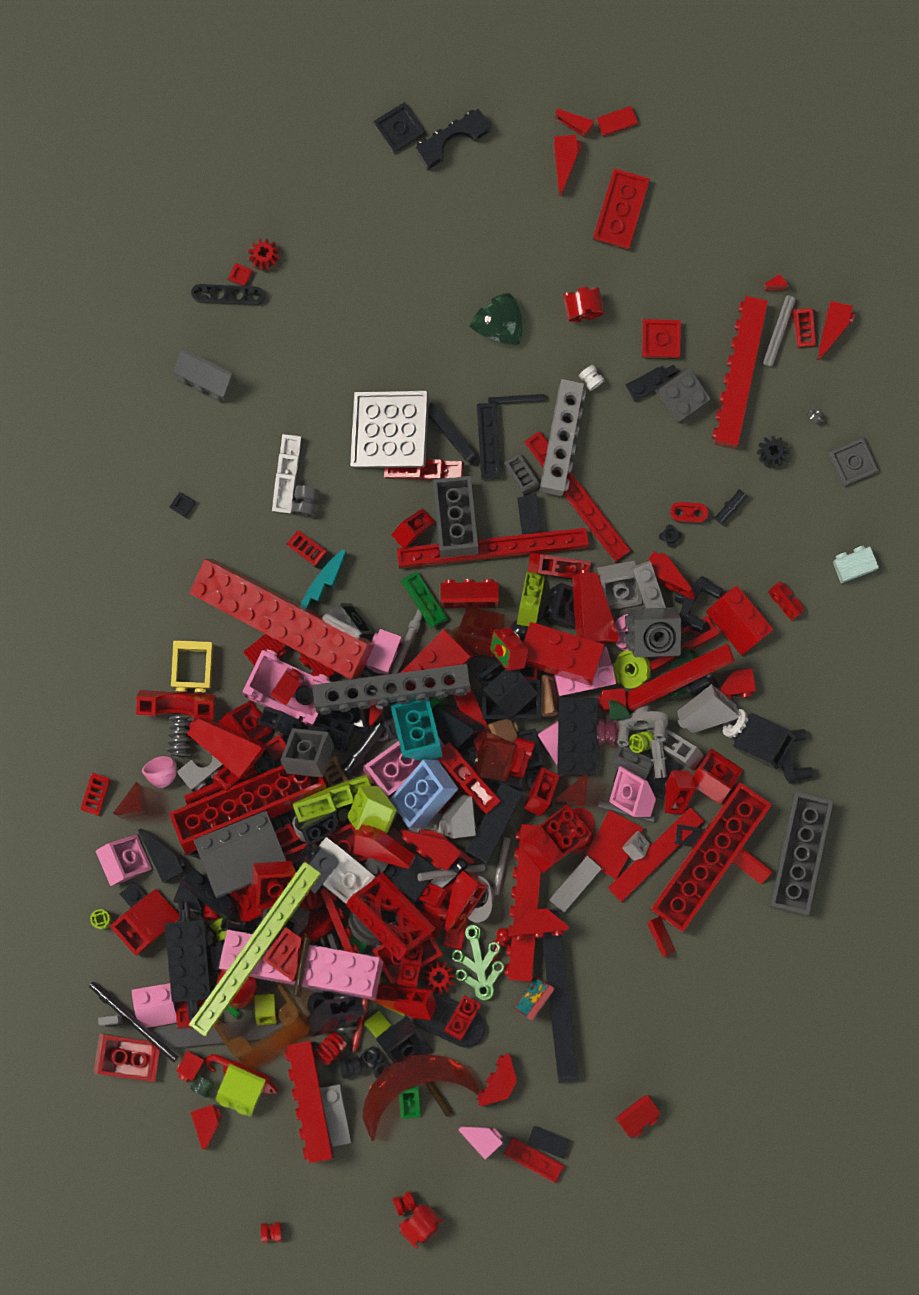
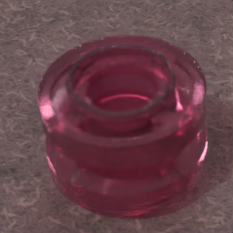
(606, 732)

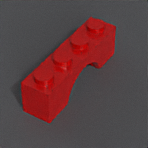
(159, 702)

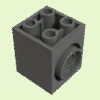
(653, 632)

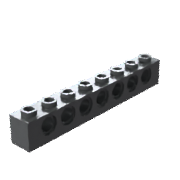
(382, 683)

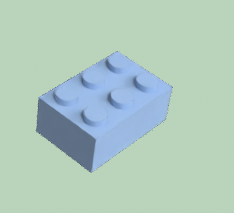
(423, 793)

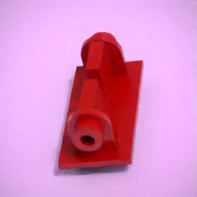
(779, 594)

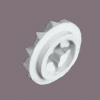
(731, 730)

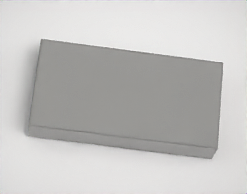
(110, 1020)

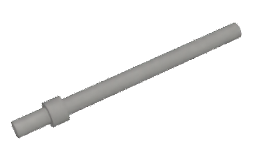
(413, 628)

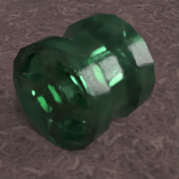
(201, 1086)

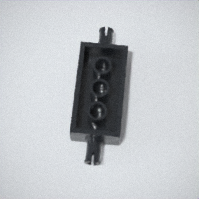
(188, 959)

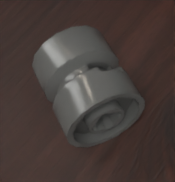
(305, 501)

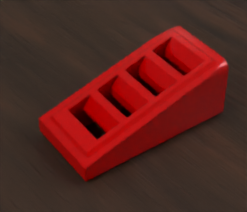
(575, 122)
(795, 313)
(320, 556)
(106, 781)

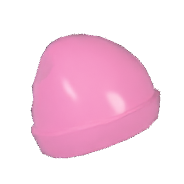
(160, 771)

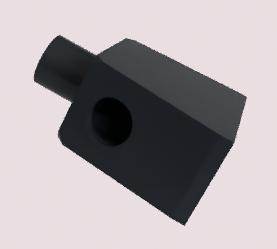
(278, 722)

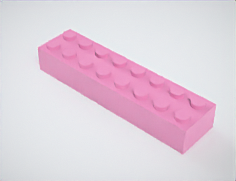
(325, 968)

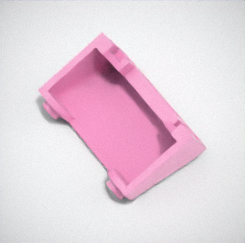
(265, 677)

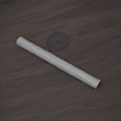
(449, 872)

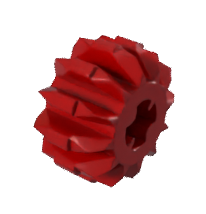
(256, 254)
(312, 900)
(434, 973)
(330, 1048)

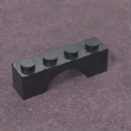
(471, 126)

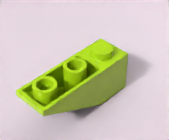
(530, 599)

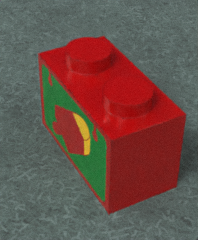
(508, 649)

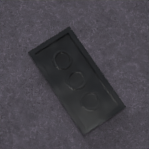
(577, 736)

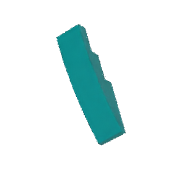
(326, 577)

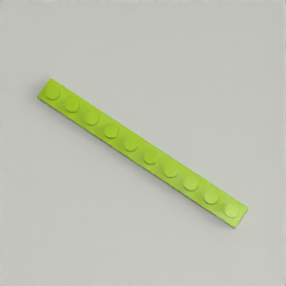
(255, 949)

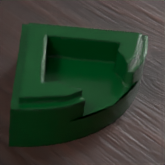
(617, 710)

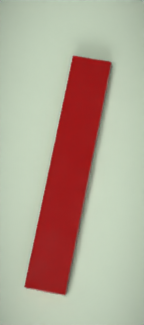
(679, 677)
(654, 856)

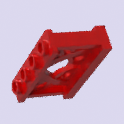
(390, 899)

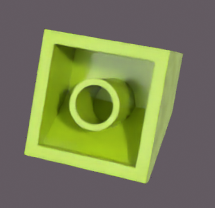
(371, 808)
(240, 1090)

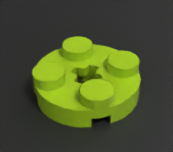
(626, 678)

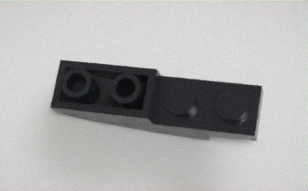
(324, 825)

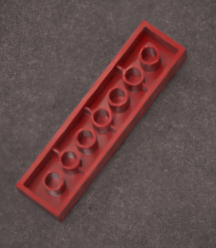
(269, 792)
(710, 857)

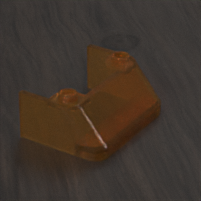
(293, 1028)

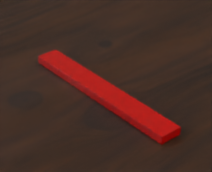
(582, 504)

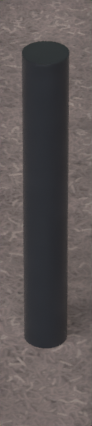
(517, 399)

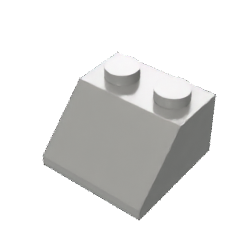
(619, 585)
(459, 818)

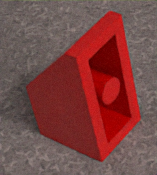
(412, 528)
(287, 685)
(678, 791)
(541, 792)
(206, 1123)

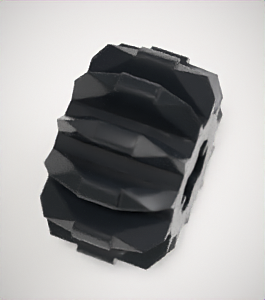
(766, 448)

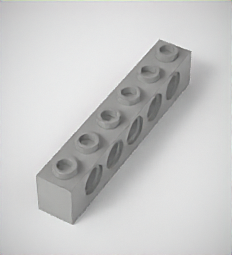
(575, 392)

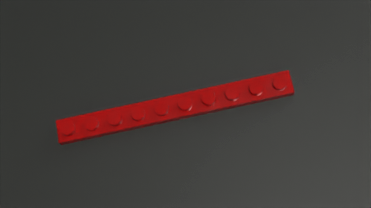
(498, 548)

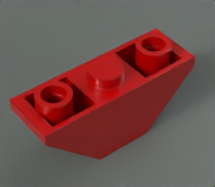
(537, 923)
(499, 1083)

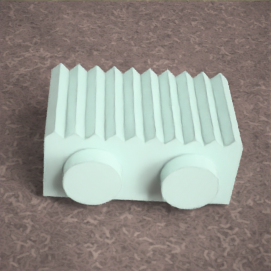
(855, 564)

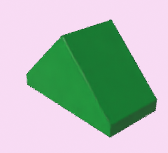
(410, 1103)

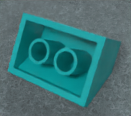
(416, 730)

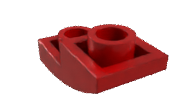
(410, 967)
(462, 1017)

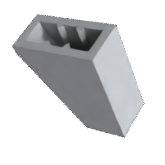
(707, 710)

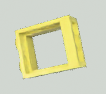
(192, 646)

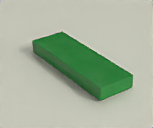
(424, 599)

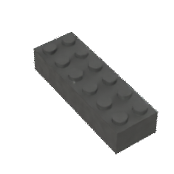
(800, 853)

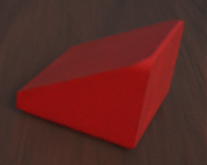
(776, 284)
(375, 714)

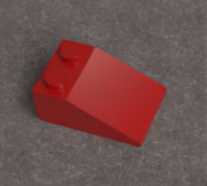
(126, 1058)

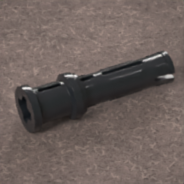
(359, 758)

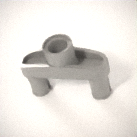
(642, 719)

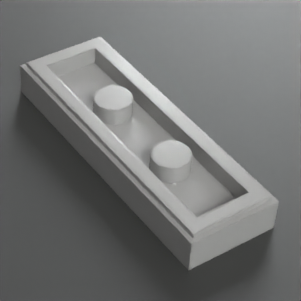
(575, 884)

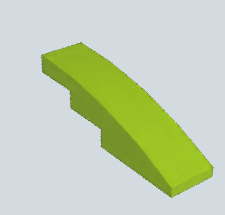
(329, 799)

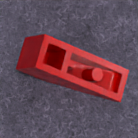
(566, 154)
(836, 322)
(556, 565)
(669, 576)
(380, 846)
(464, 897)
(406, 1000)

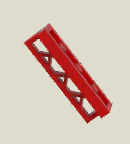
(694, 643)

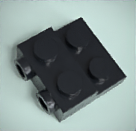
(561, 608)

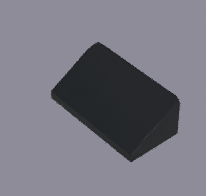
(529, 514)

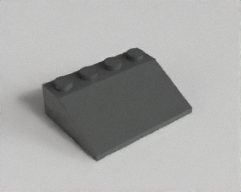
(232, 850)

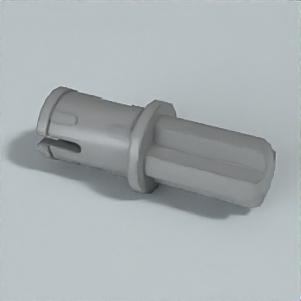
(658, 759)

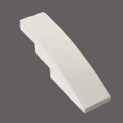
(286, 473)

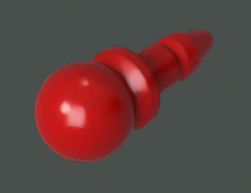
(502, 938)

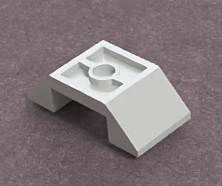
(348, 874)

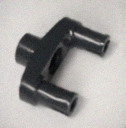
(700, 585)
(790, 773)

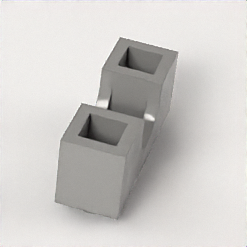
(196, 776)

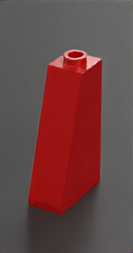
(592, 610)
(228, 746)

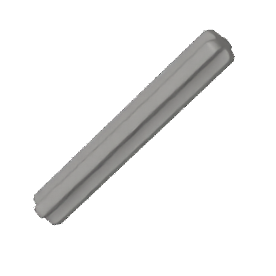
(779, 331)

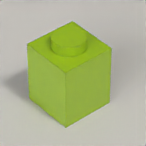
(265, 1009)

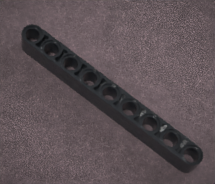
(560, 1006)

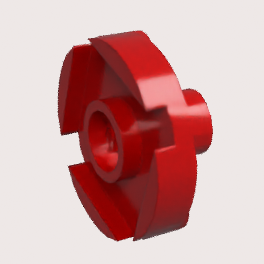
(318, 925)

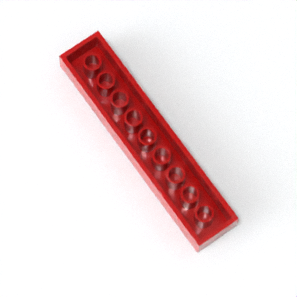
(282, 618)

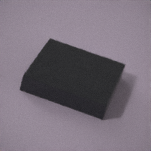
(399, 127)

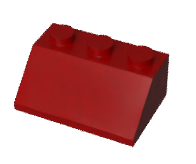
(469, 593)
(739, 620)
(391, 964)

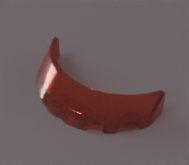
(406, 1074)

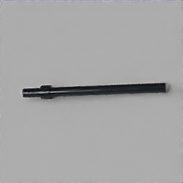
(106, 997)

